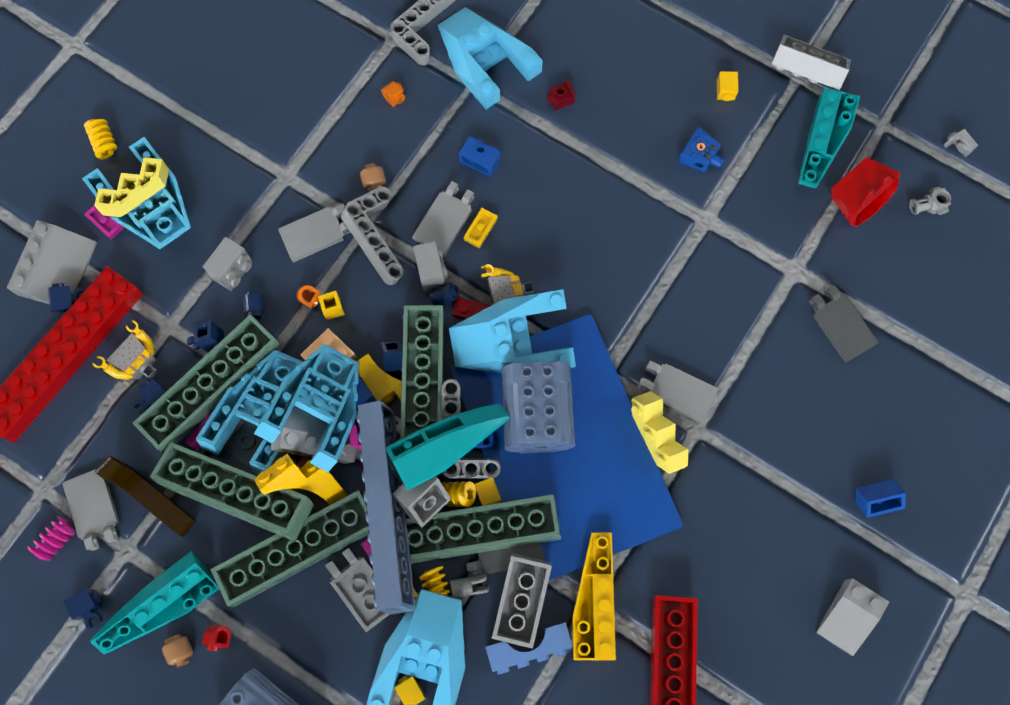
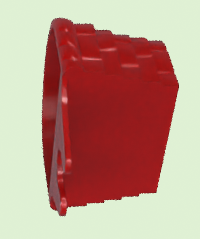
(865, 190)

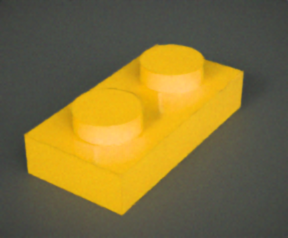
(480, 228)

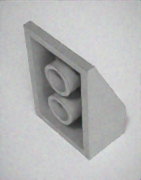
(852, 616)

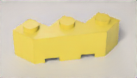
(133, 188)
(658, 432)

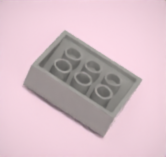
(50, 258)
(302, 435)

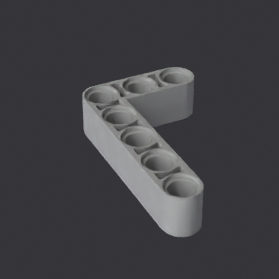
(413, 21)
(371, 234)
(480, 462)

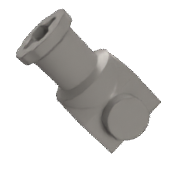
(930, 202)

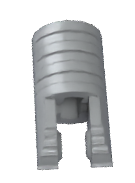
(463, 586)

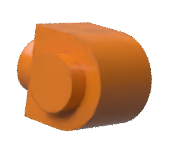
(393, 93)
(308, 295)

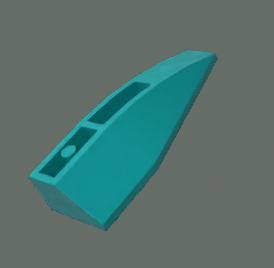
(828, 131)
(443, 443)
(159, 603)

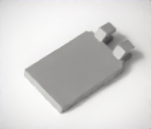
(445, 218)
(314, 232)
(680, 391)
(91, 508)
(356, 589)

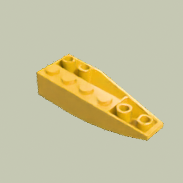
(595, 603)

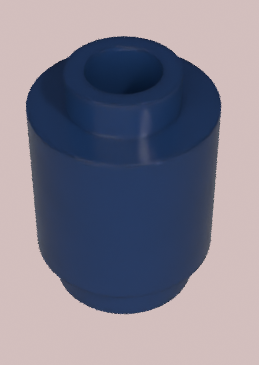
(444, 294)
(253, 304)

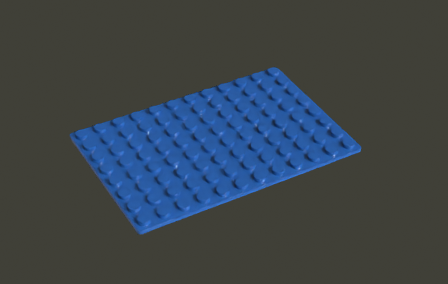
(605, 479)

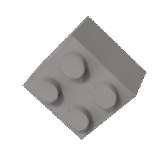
(228, 264)
(430, 266)
(423, 500)

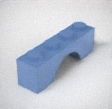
(503, 656)

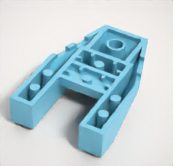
(477, 46)
(157, 218)
(502, 335)
(325, 388)
(249, 402)
(424, 646)

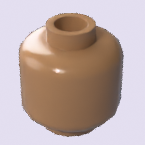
(372, 177)
(177, 650)

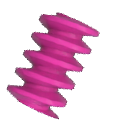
(53, 540)

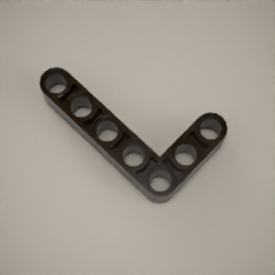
(146, 494)

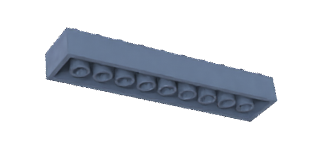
(385, 516)

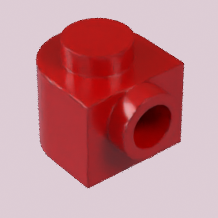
(216, 637)

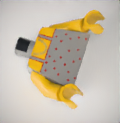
(504, 284)
(132, 357)

